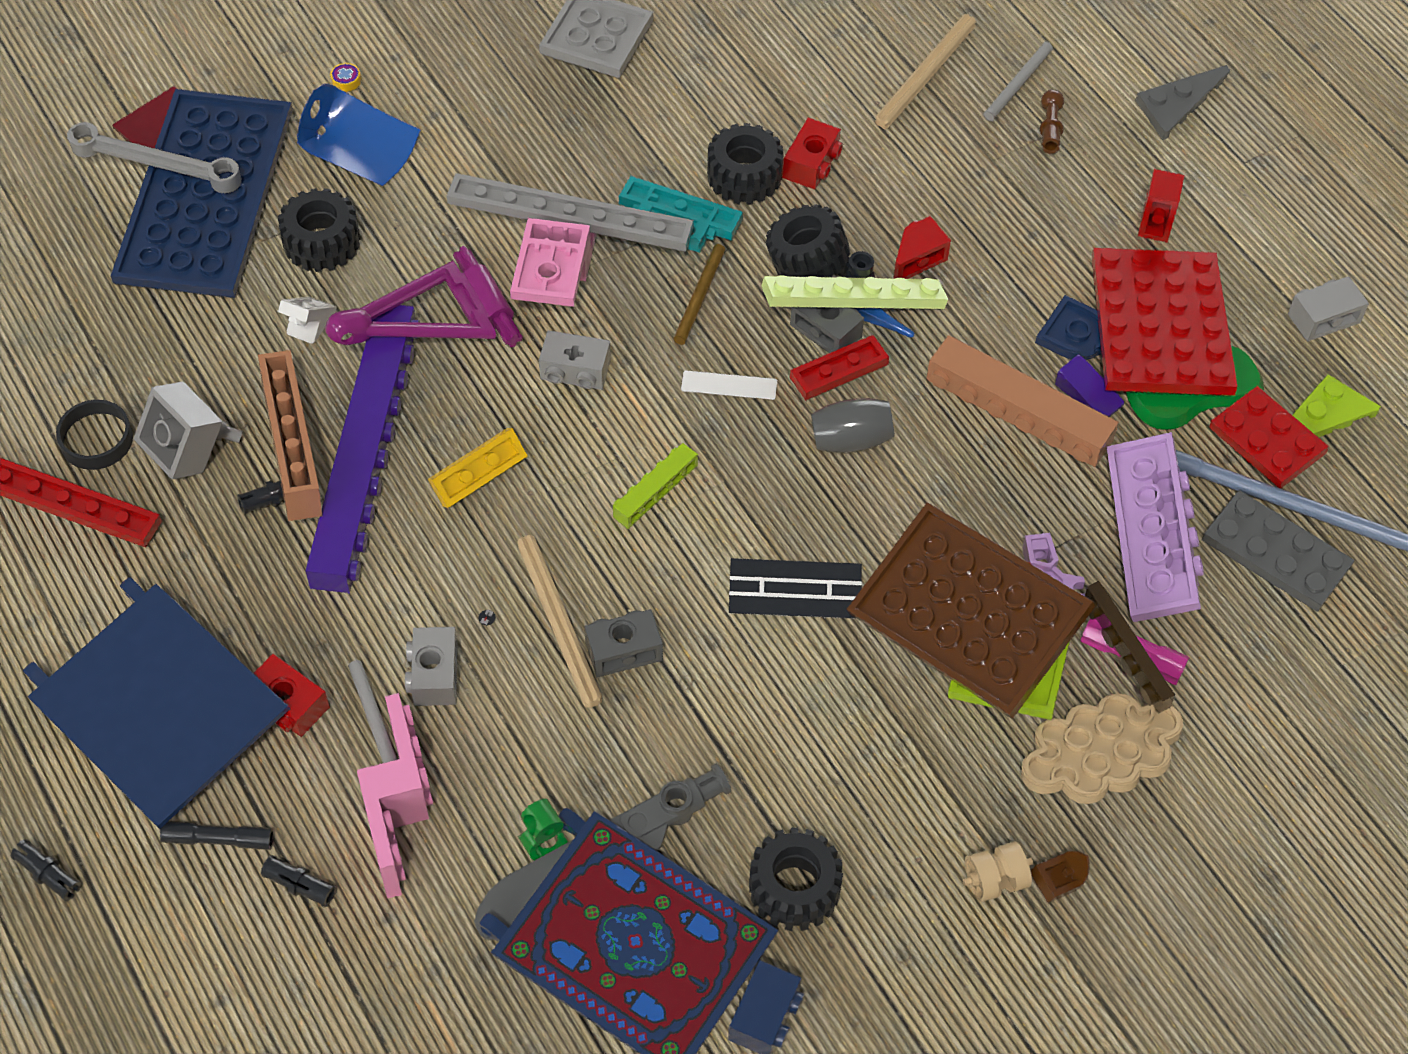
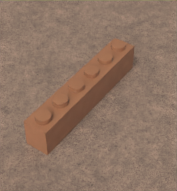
(1022, 401)
(289, 436)

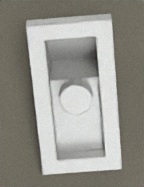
(306, 317)

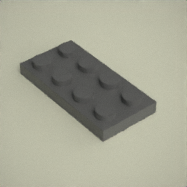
(1278, 550)

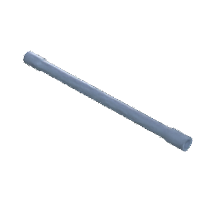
(1199, 468)

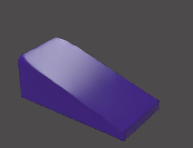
(1087, 386)

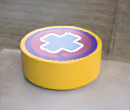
(346, 77)

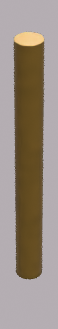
(699, 294)

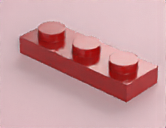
(839, 367)

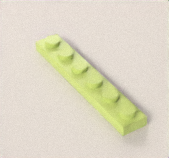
(854, 292)

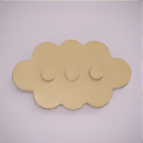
(1101, 748)

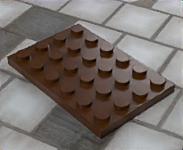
(971, 609)

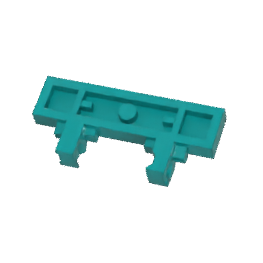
(708, 217)

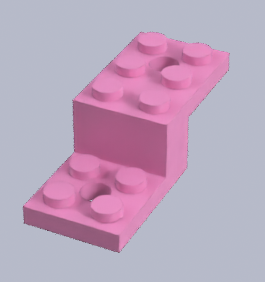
(552, 251)
(395, 794)

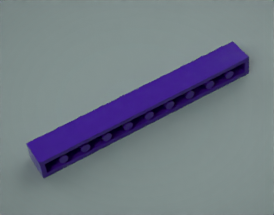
(360, 458)

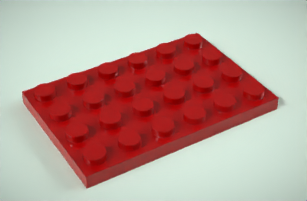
(1162, 322)

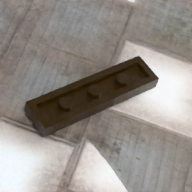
(1134, 657)

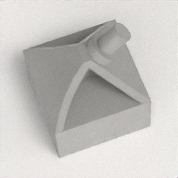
(180, 430)

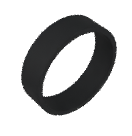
(89, 408)

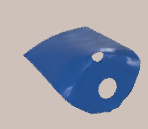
(355, 135)

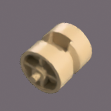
(998, 871)

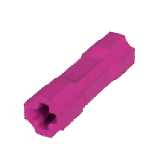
(1168, 661)

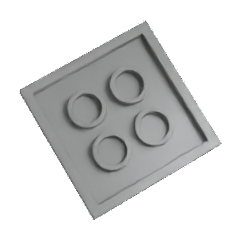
(597, 34)

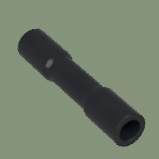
(240, 836)

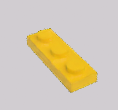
(477, 467)

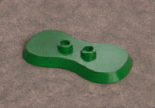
(1177, 409)

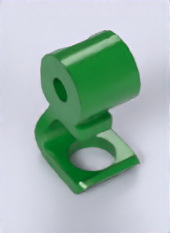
(541, 825)

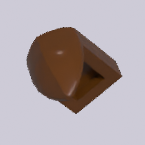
(1061, 874)

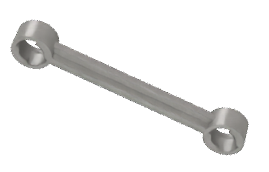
(154, 157)

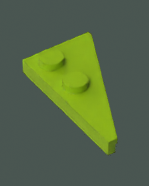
(1333, 407)

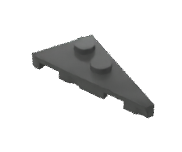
(1173, 101)

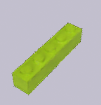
(655, 485)

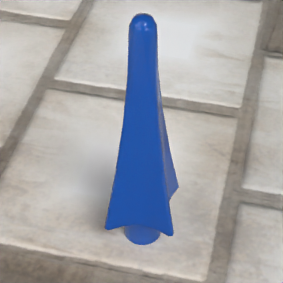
(881, 318)

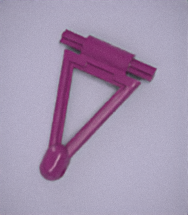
(473, 290)

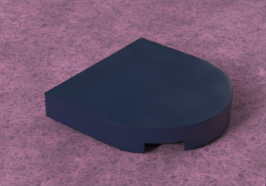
(1071, 330)

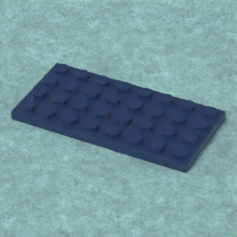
(180, 227)

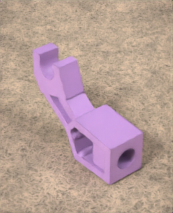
(1041, 547)

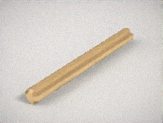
(925, 71)
(559, 622)

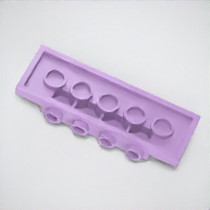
(1155, 528)

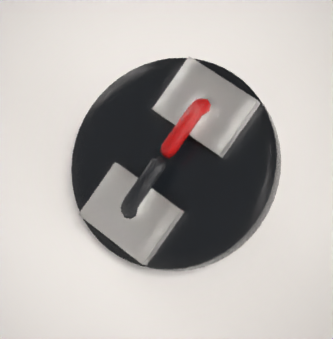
(486, 617)

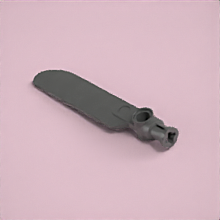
(645, 822)

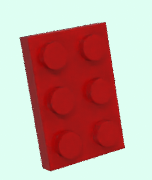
(1268, 437)

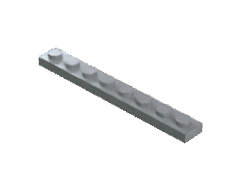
(545, 205)

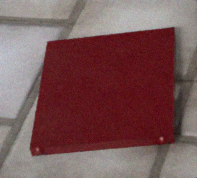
(145, 123)

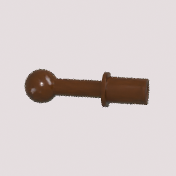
(1051, 128)

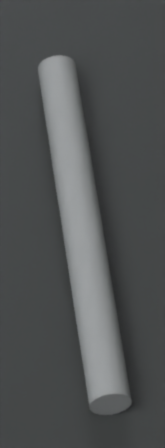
(1017, 82)
(372, 711)

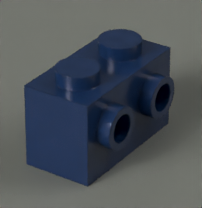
(765, 1009)

